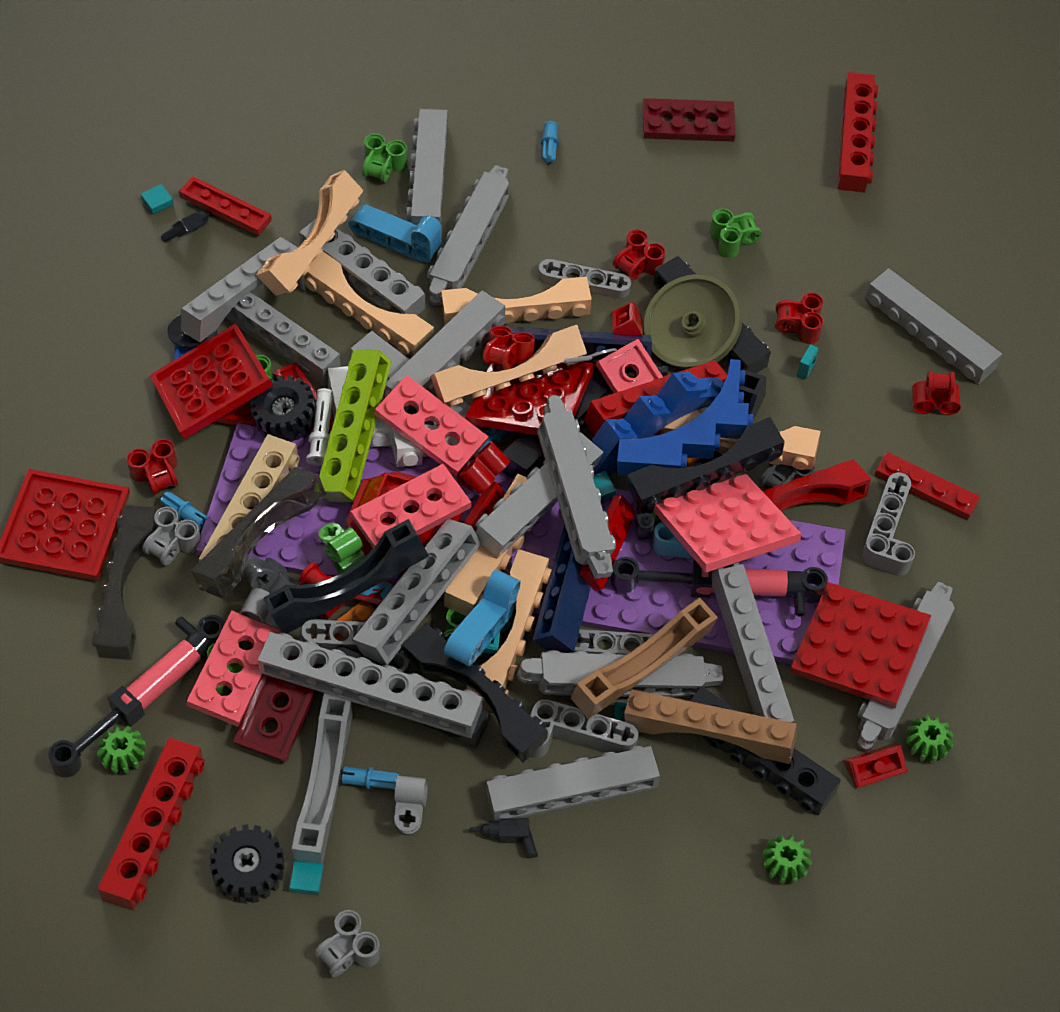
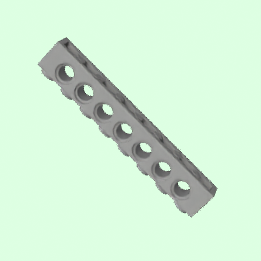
(379, 695)

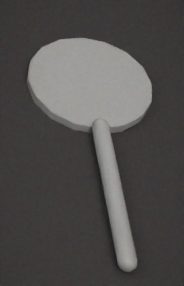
(590, 357)

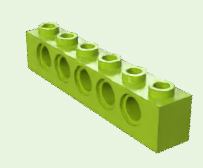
(354, 424)

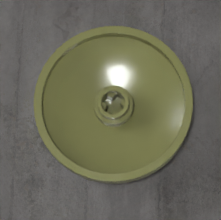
(693, 321)

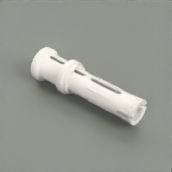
(320, 436)

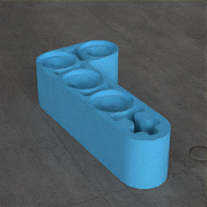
(411, 240)
(485, 619)

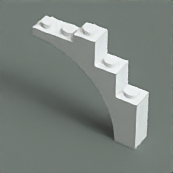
(404, 451)

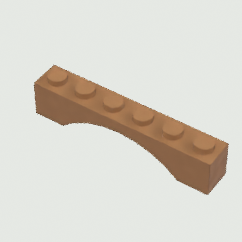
(616, 679)
(663, 714)

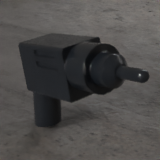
(186, 225)
(644, 524)
(510, 831)

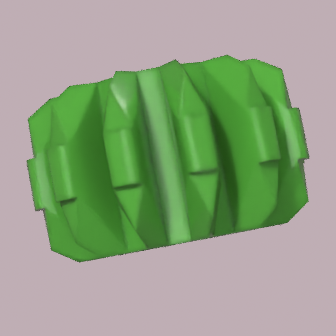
(939, 741)
(121, 749)
(791, 851)

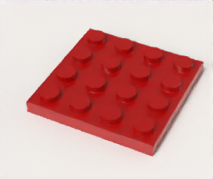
(210, 381)
(522, 404)
(62, 524)
(861, 644)

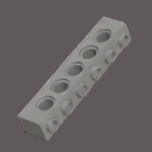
(371, 275)
(284, 337)
(417, 592)

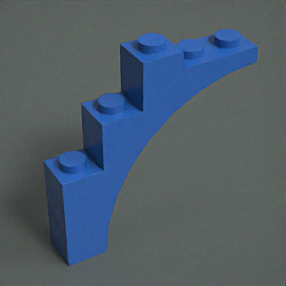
(649, 414)
(697, 439)

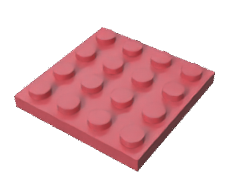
(727, 523)

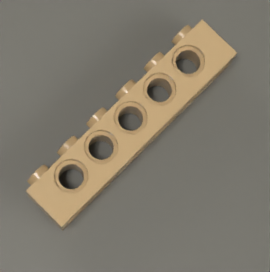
(260, 474)

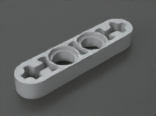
(589, 272)
(617, 640)

